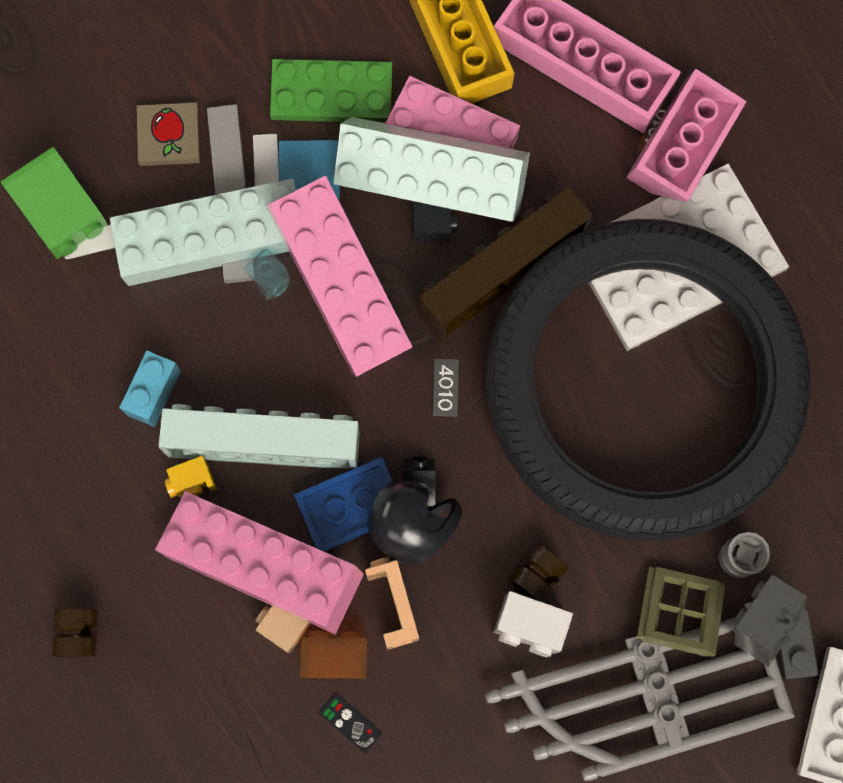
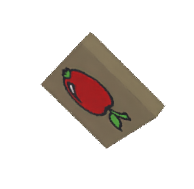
(168, 134)

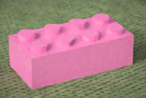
(441, 113)

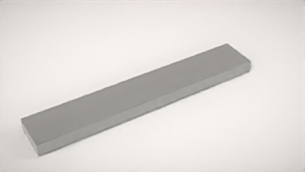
(228, 169)

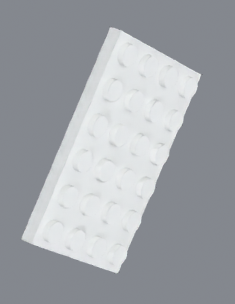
(654, 301)

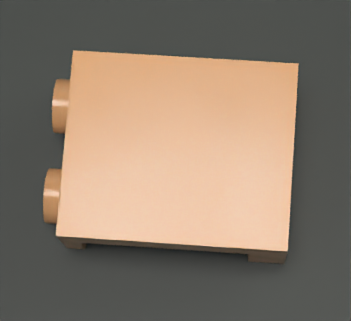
(391, 570)

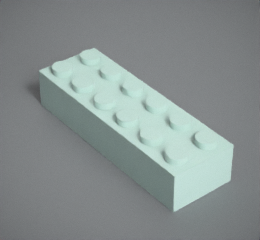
(431, 168)
(198, 233)
(260, 438)

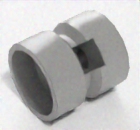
(744, 555)

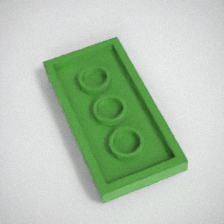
(330, 90)

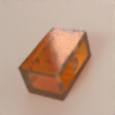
(334, 656)

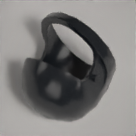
(404, 525)

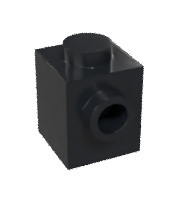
(433, 223)

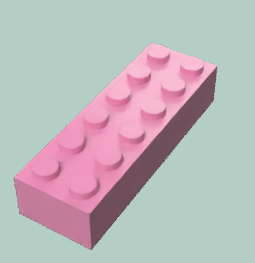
(587, 58)
(339, 276)
(260, 562)

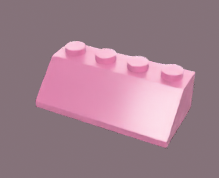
(686, 138)

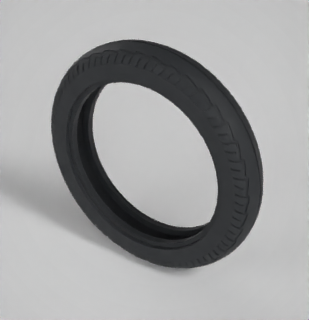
(743, 289)

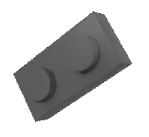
(798, 655)

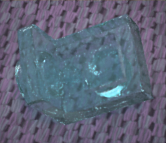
(268, 274)

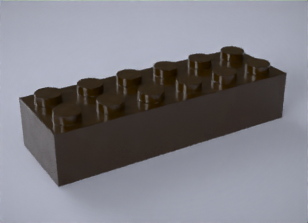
(501, 264)

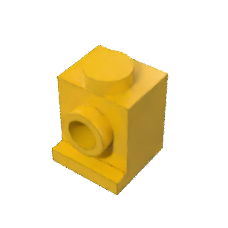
(190, 478)

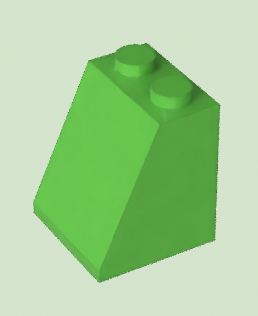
(55, 203)

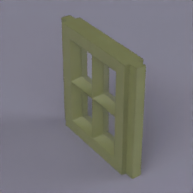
(710, 617)

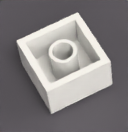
(532, 624)

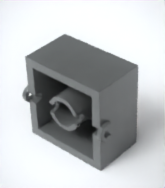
(770, 617)

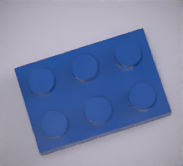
(339, 507)

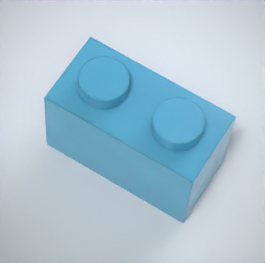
(150, 388)

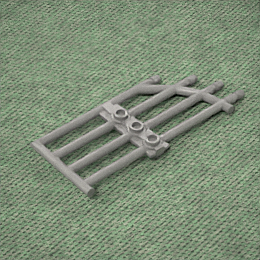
(660, 698)

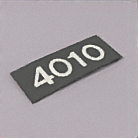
(445, 387)

